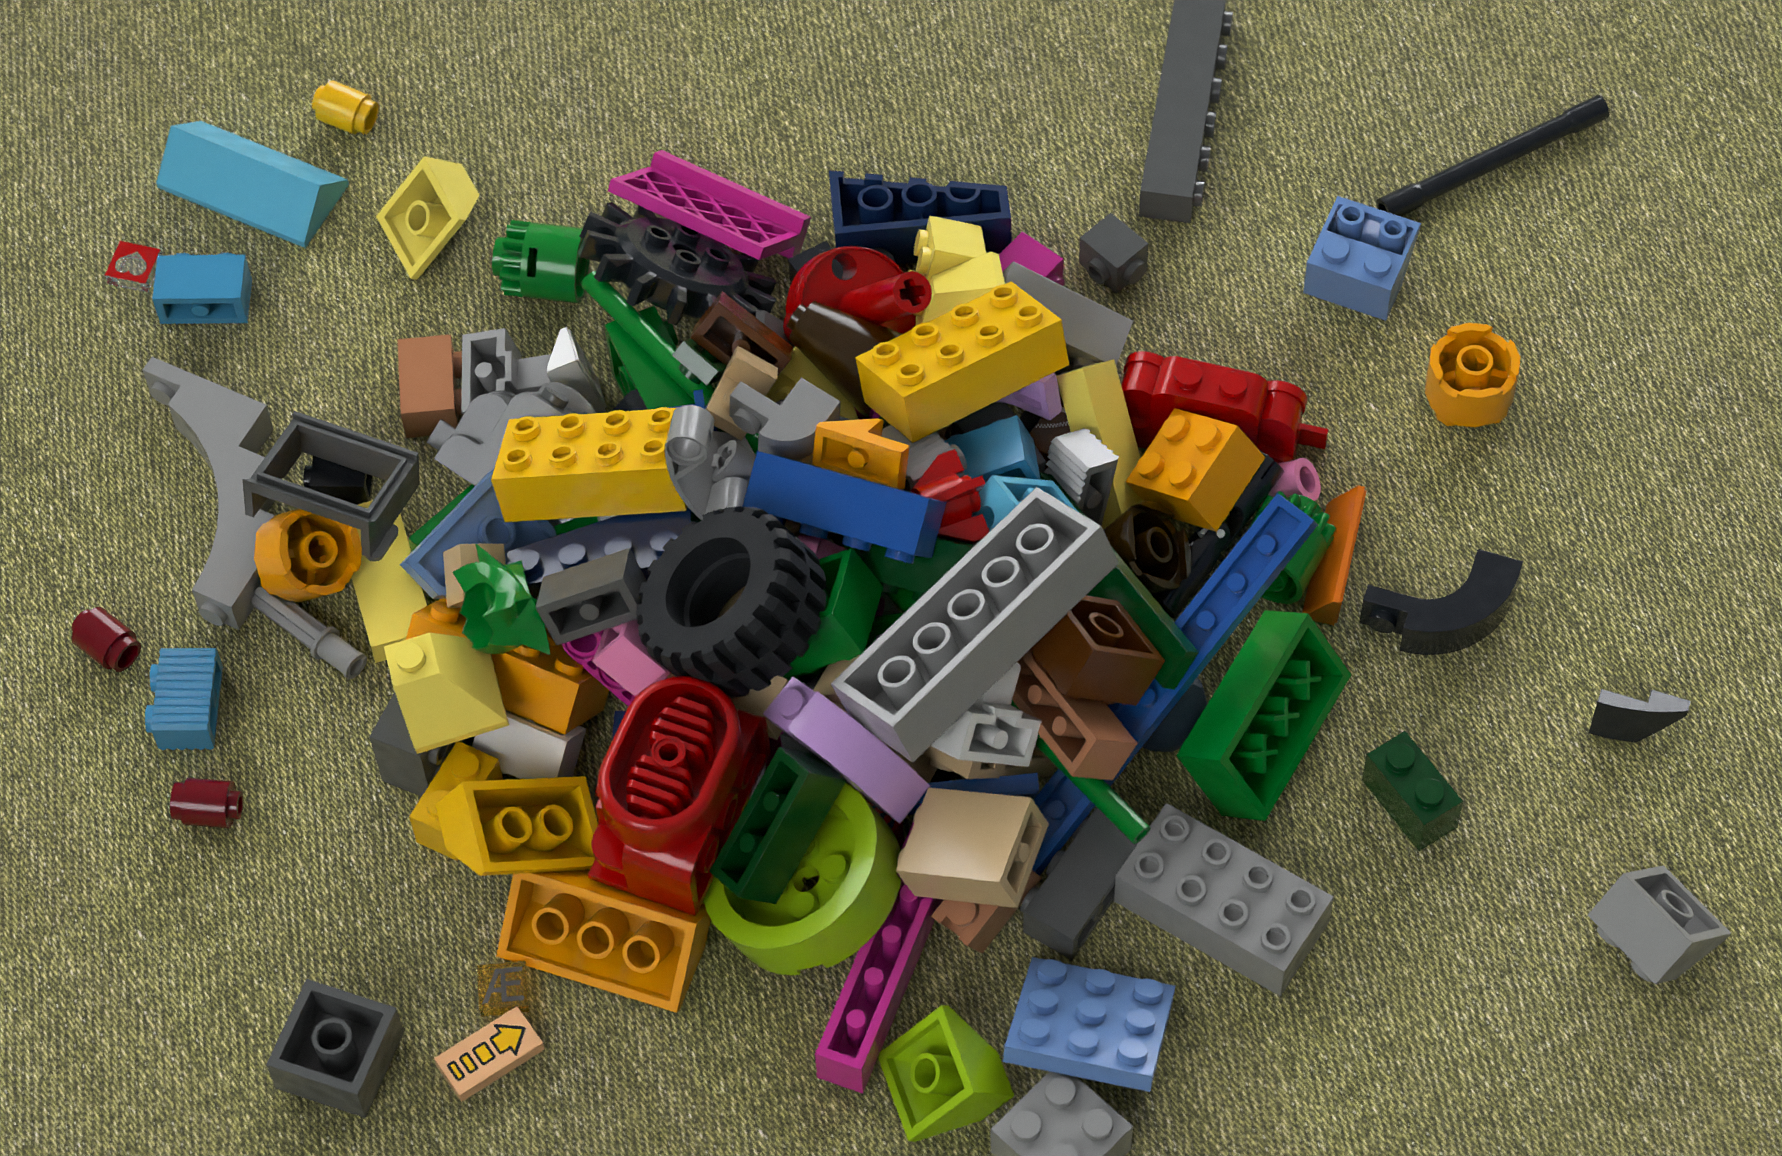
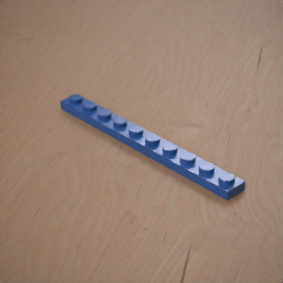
(1207, 625)

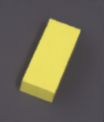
(1097, 403)
(387, 594)

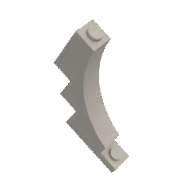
(228, 435)

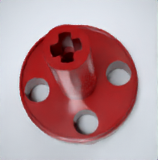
(870, 288)

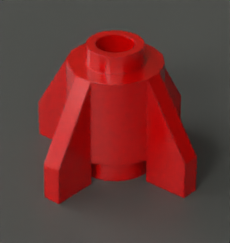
(959, 493)

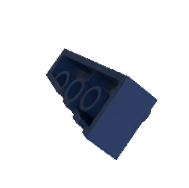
(891, 213)
(640, 532)

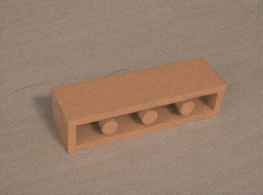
(1078, 731)

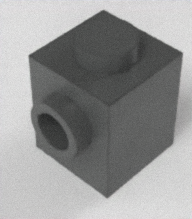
(1113, 254)

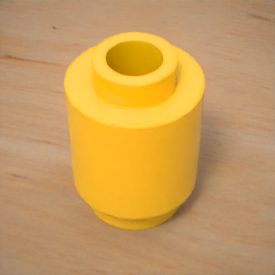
(345, 108)

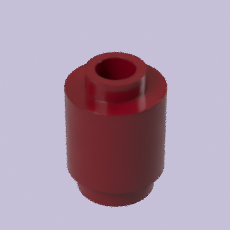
(105, 639)
(206, 802)

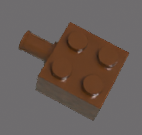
(1099, 653)

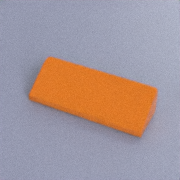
(1330, 579)

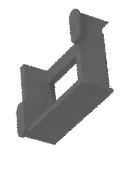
(349, 449)

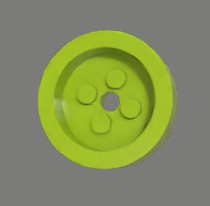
(837, 917)

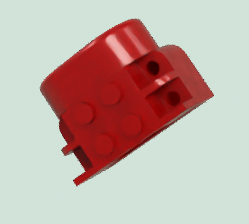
(674, 790)

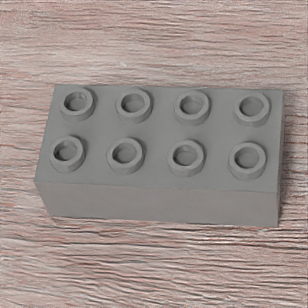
(1223, 899)

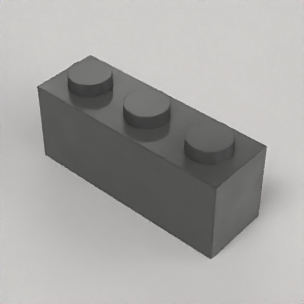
(1077, 886)

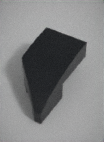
(1633, 719)

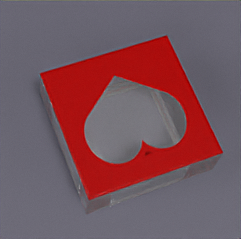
(133, 266)

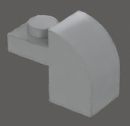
(787, 427)

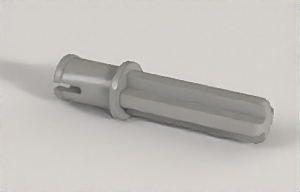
(308, 630)

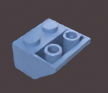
(1361, 258)

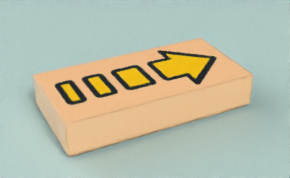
(489, 1053)

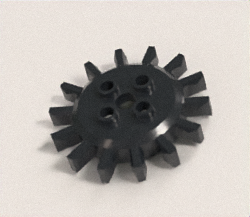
(671, 264)

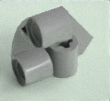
(705, 464)

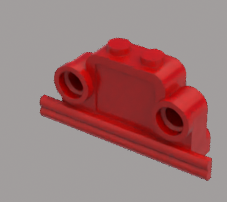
(1261, 408)

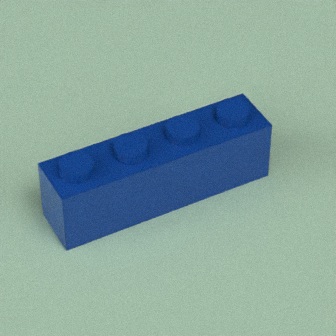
(846, 506)

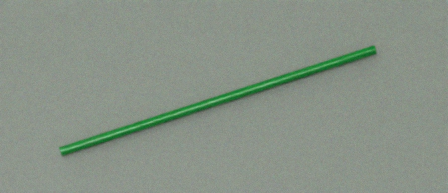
(661, 352)

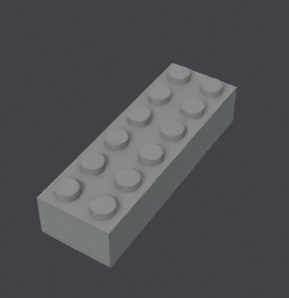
(975, 623)

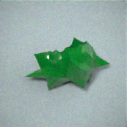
(499, 606)

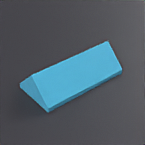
(248, 181)

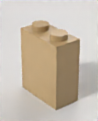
(972, 847)

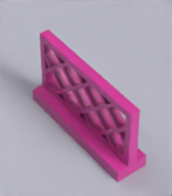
(714, 207)

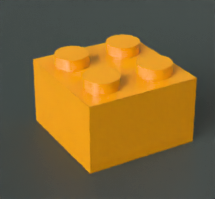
(1196, 468)

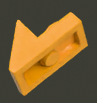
(861, 451)

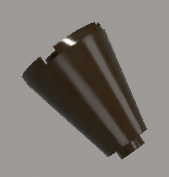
(833, 341)
(1151, 546)

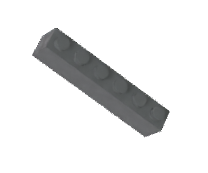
(1183, 110)

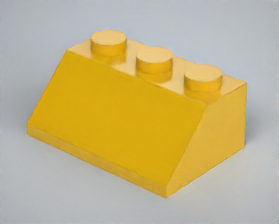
(519, 825)

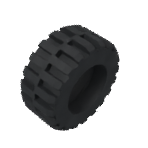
(700, 576)

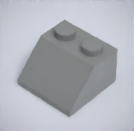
(1657, 924)

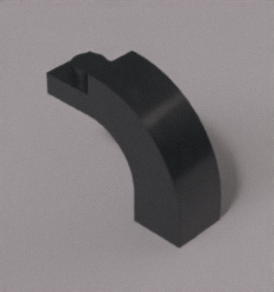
(1448, 621)

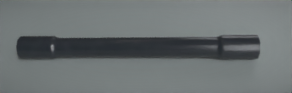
(1570, 121)

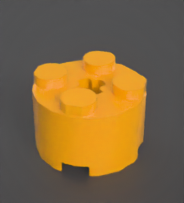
(1472, 376)
(305, 555)

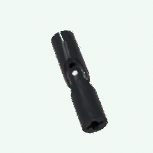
(1208, 544)

